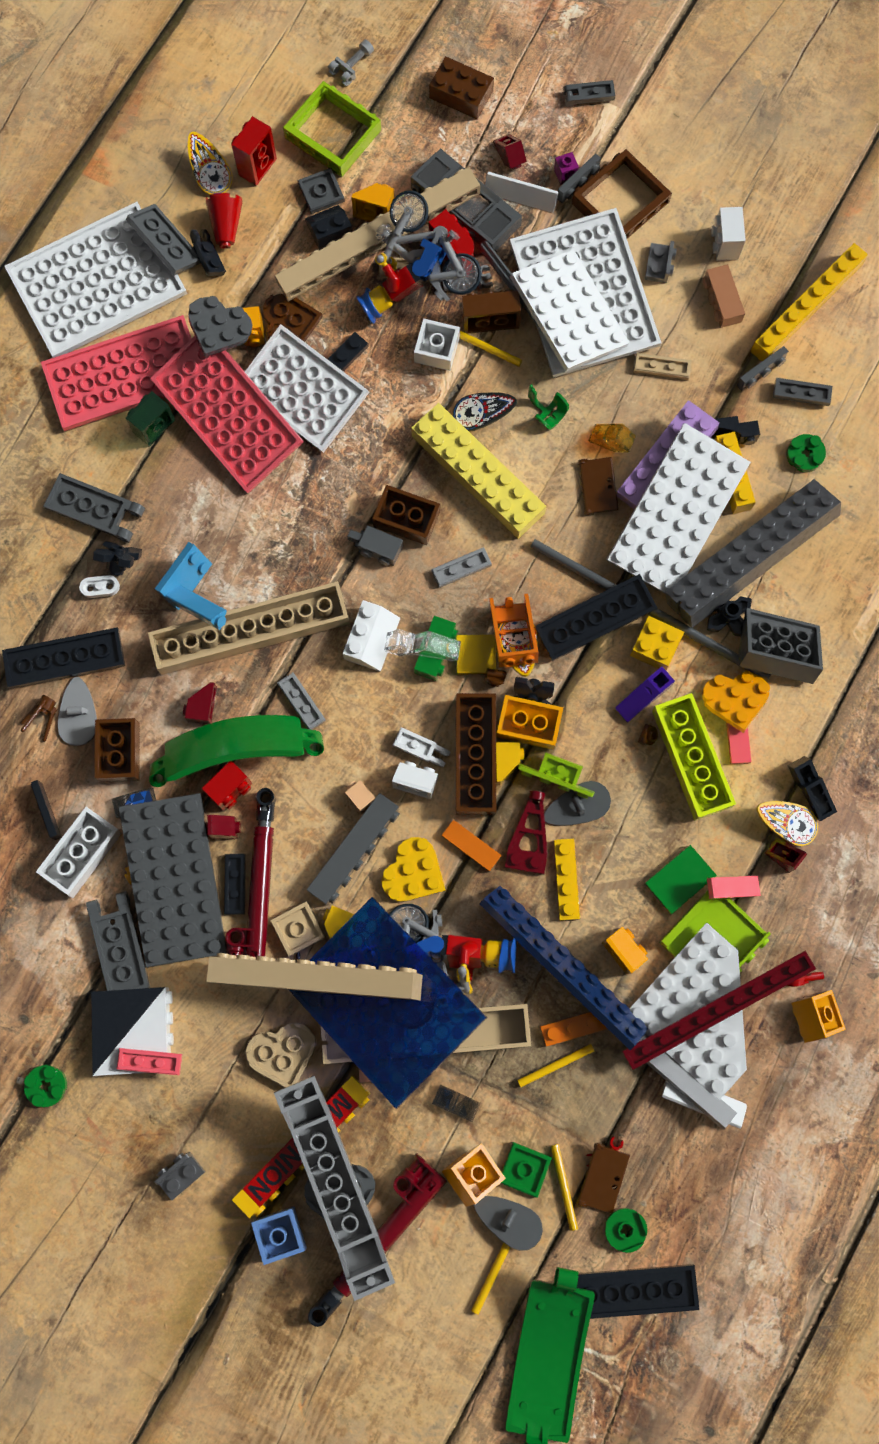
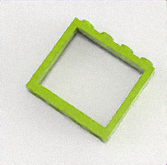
(311, 147)

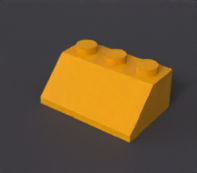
(529, 722)

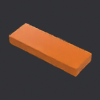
(471, 845)

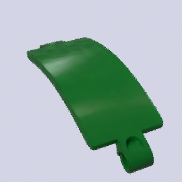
(231, 741)
(549, 1359)

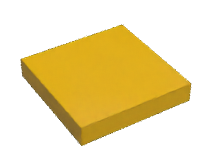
(476, 654)

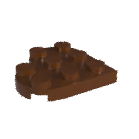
(292, 314)

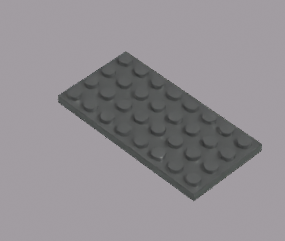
(173, 880)

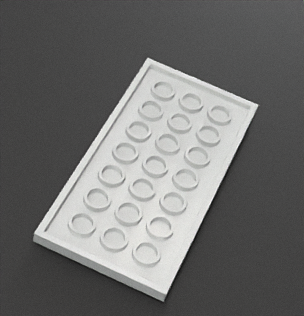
(678, 509)

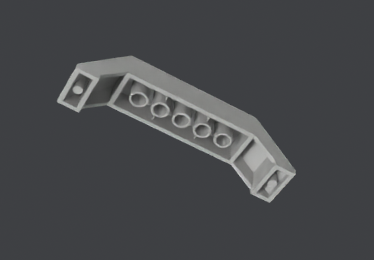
(335, 1187)

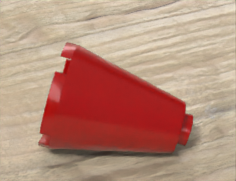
(224, 217)

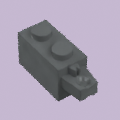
(377, 545)

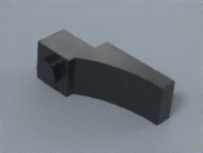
(746, 432)
(812, 787)

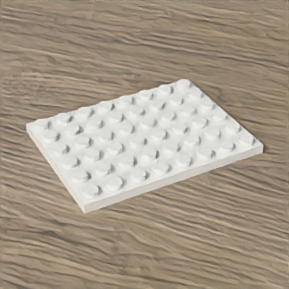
(610, 264)
(92, 282)

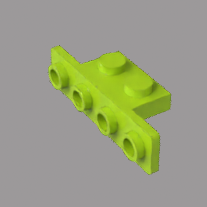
(560, 772)

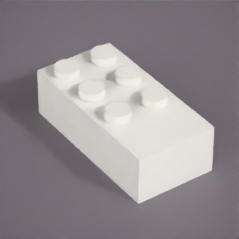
(79, 852)

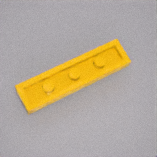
(566, 879)

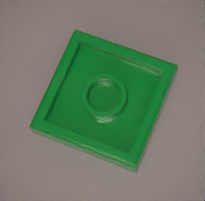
(525, 1169)

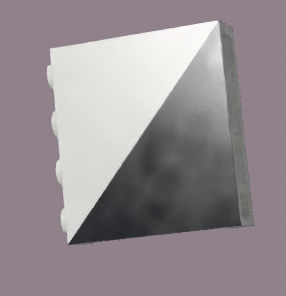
(129, 1021)

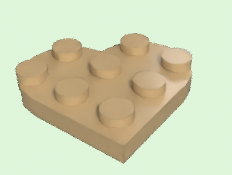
(283, 1054)

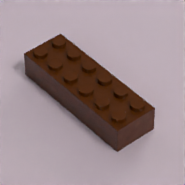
(475, 753)

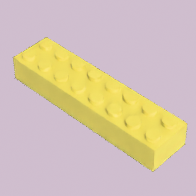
(478, 470)

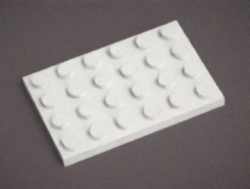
(569, 310)
(305, 387)

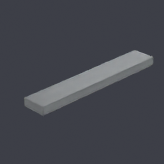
(688, 1086)

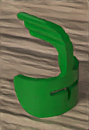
(558, 401)

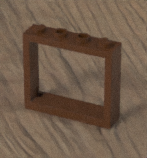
(662, 199)

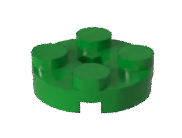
(811, 443)
(34, 1081)
(637, 1234)

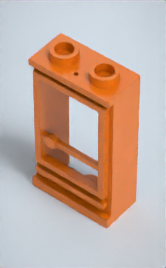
(511, 613)

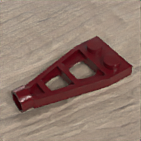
(528, 860)

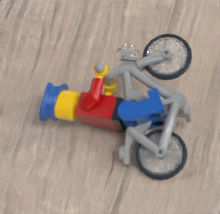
(460, 273)
(453, 950)

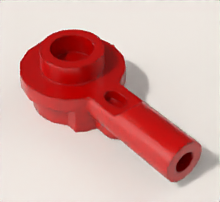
(805, 979)

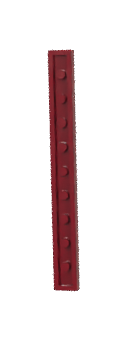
(719, 1009)

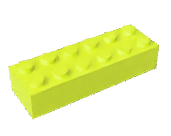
(693, 757)

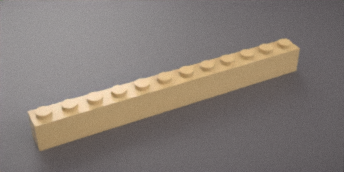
(362, 242)

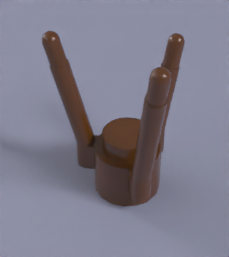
(43, 706)

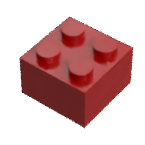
(227, 786)

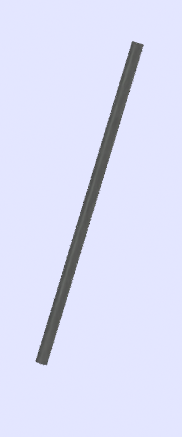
(658, 614)

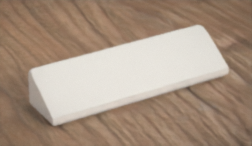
(522, 192)
(674, 1095)

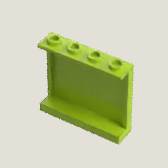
(723, 917)

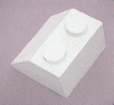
(415, 780)

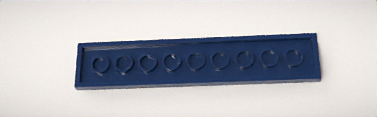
(564, 967)

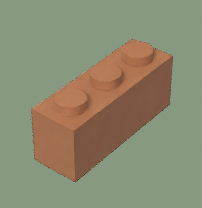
(723, 296)

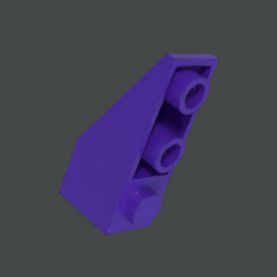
(645, 694)

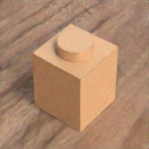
(359, 795)

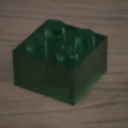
(150, 418)

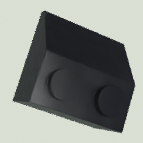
(328, 226)

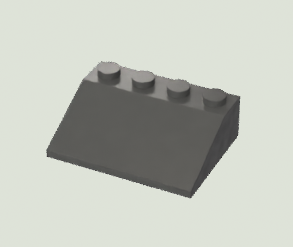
(780, 646)

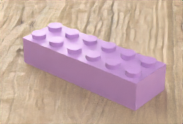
(639, 479)

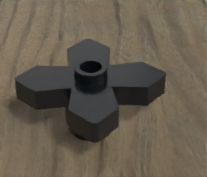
(117, 557)
(730, 615)
(533, 689)

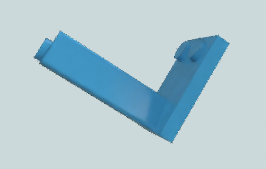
(180, 582)

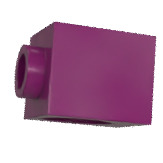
(565, 167)

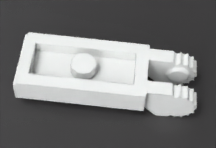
(419, 746)

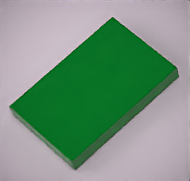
(680, 879)

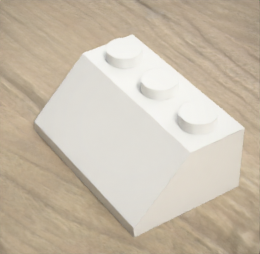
(369, 635)

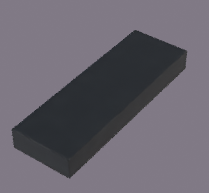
(46, 810)
(235, 884)

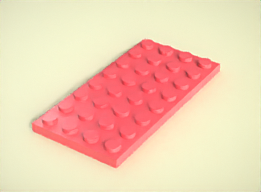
(112, 373)
(227, 412)

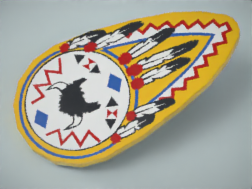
(208, 165)
(517, 642)
(789, 821)

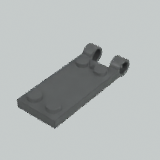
(91, 506)
(118, 946)

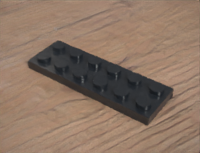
(596, 617)
(63, 658)
(641, 1290)

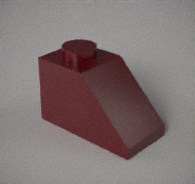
(510, 151)
(201, 705)
(223, 827)

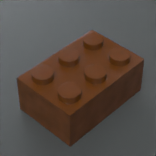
(461, 87)
(491, 311)
(406, 515)
(117, 750)

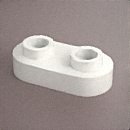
(100, 586)

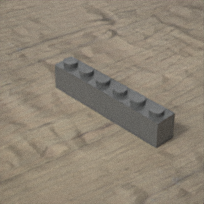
(353, 849)

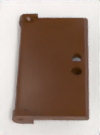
(598, 493)
(604, 1172)

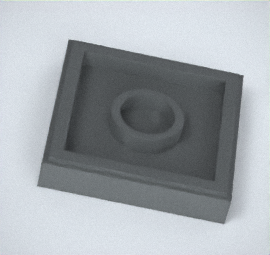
(321, 191)

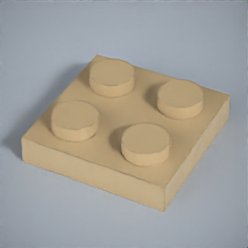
(298, 929)

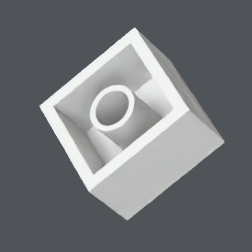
(728, 233)
(436, 344)

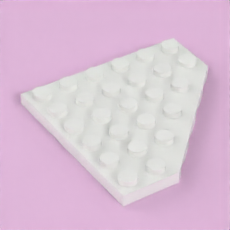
(693, 979)

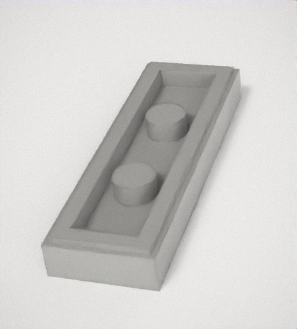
(461, 567)
(301, 701)

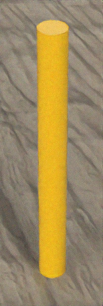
(491, 349)
(556, 1065)
(564, 1187)
(490, 1279)

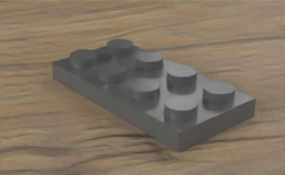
(163, 239)

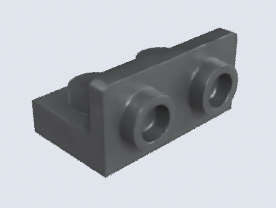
(659, 262)
(180, 1175)

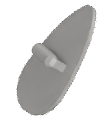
(77, 714)

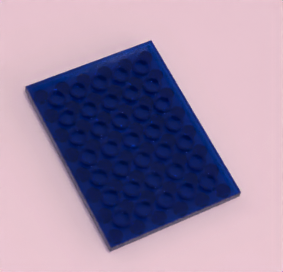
(391, 1038)

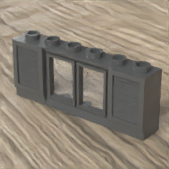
(484, 216)

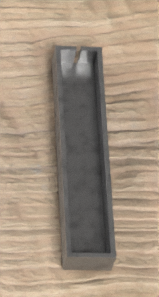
(753, 553)

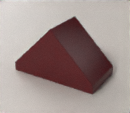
(785, 855)

